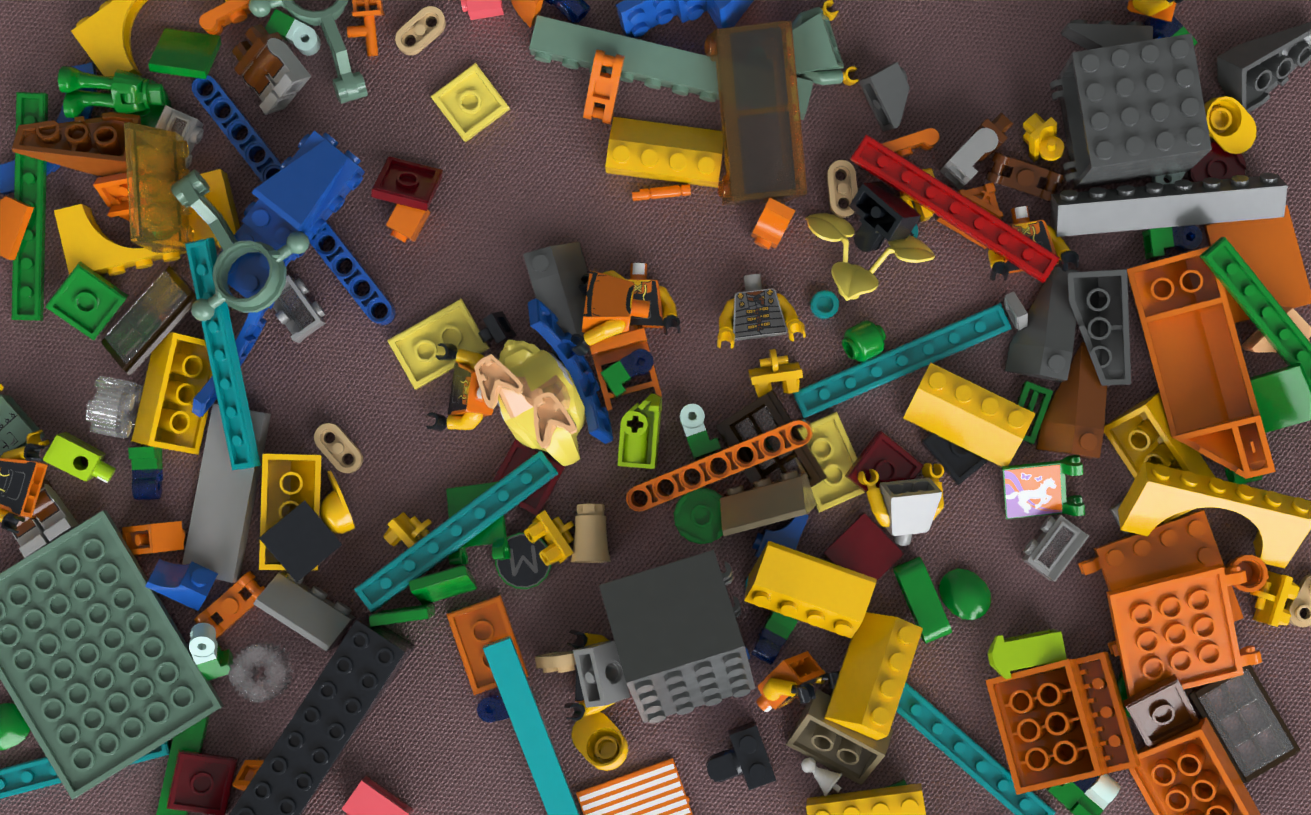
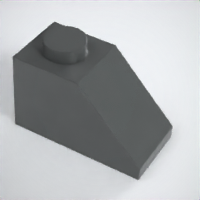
(887, 94)

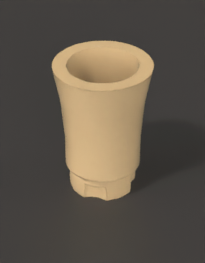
(590, 535)

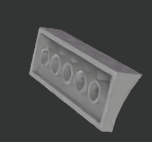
(223, 502)

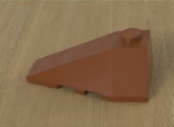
(82, 144)
(1076, 412)

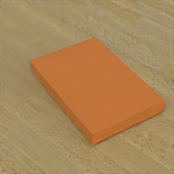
(477, 627)

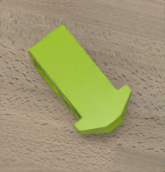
(641, 447)
(1026, 651)

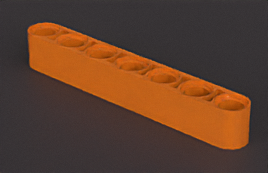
(707, 472)

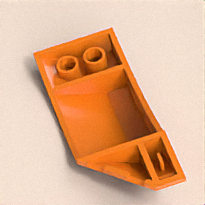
(1200, 362)

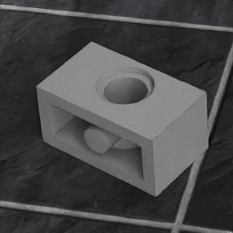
(601, 674)

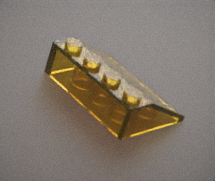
(153, 165)

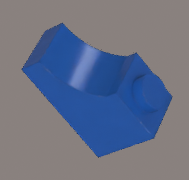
(786, 536)
(183, 583)

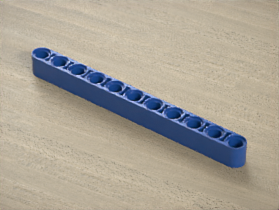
(267, 168)

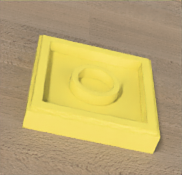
(470, 102)

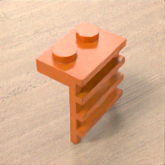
(614, 349)

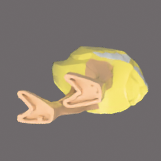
(534, 398)

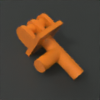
(367, 30)

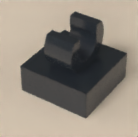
(497, 328)

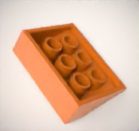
(1191, 776)

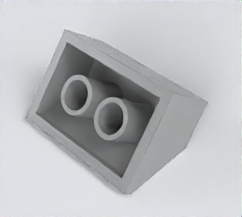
(306, 610)

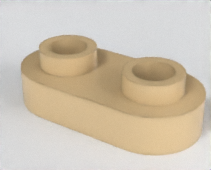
(418, 29)
(842, 189)
(338, 448)
(1302, 600)
(556, 661)

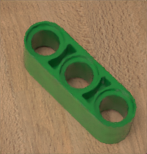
(922, 599)

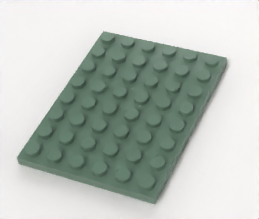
(95, 656)

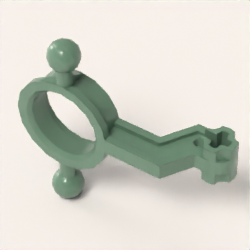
(348, 85)
(191, 192)

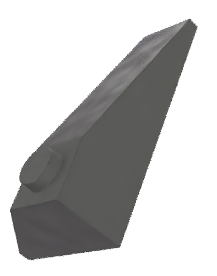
(1259, 65)
(555, 281)
(1102, 315)
(1047, 342)

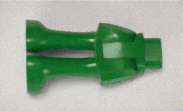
(127, 94)

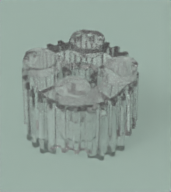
(114, 407)
(246, 677)

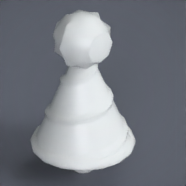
(824, 777)

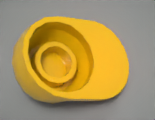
(1230, 124)
(335, 511)
(600, 741)

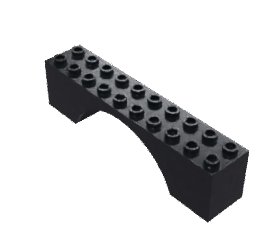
(326, 720)

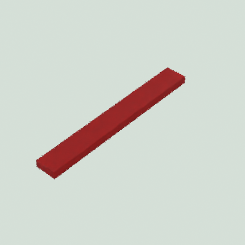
(954, 208)

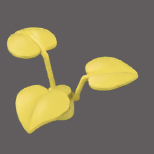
(854, 279)

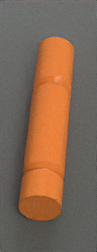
(662, 192)

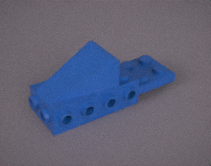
(641, 15)
(294, 200)

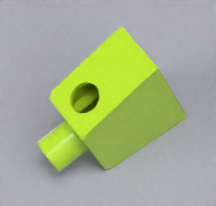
(67, 453)

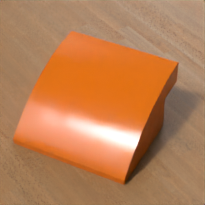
(1062, 723)

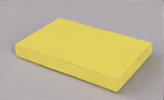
(418, 345)
(836, 457)

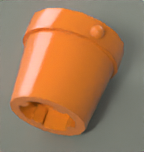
(1255, 572)

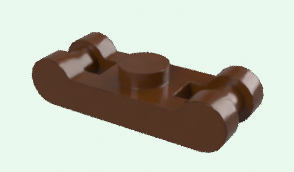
(1024, 176)

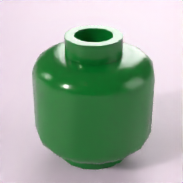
(863, 341)

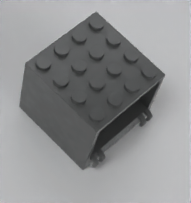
(1132, 111)
(678, 636)

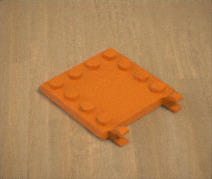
(1167, 551)
(1179, 629)

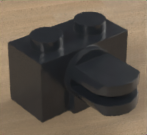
(881, 215)
(744, 758)

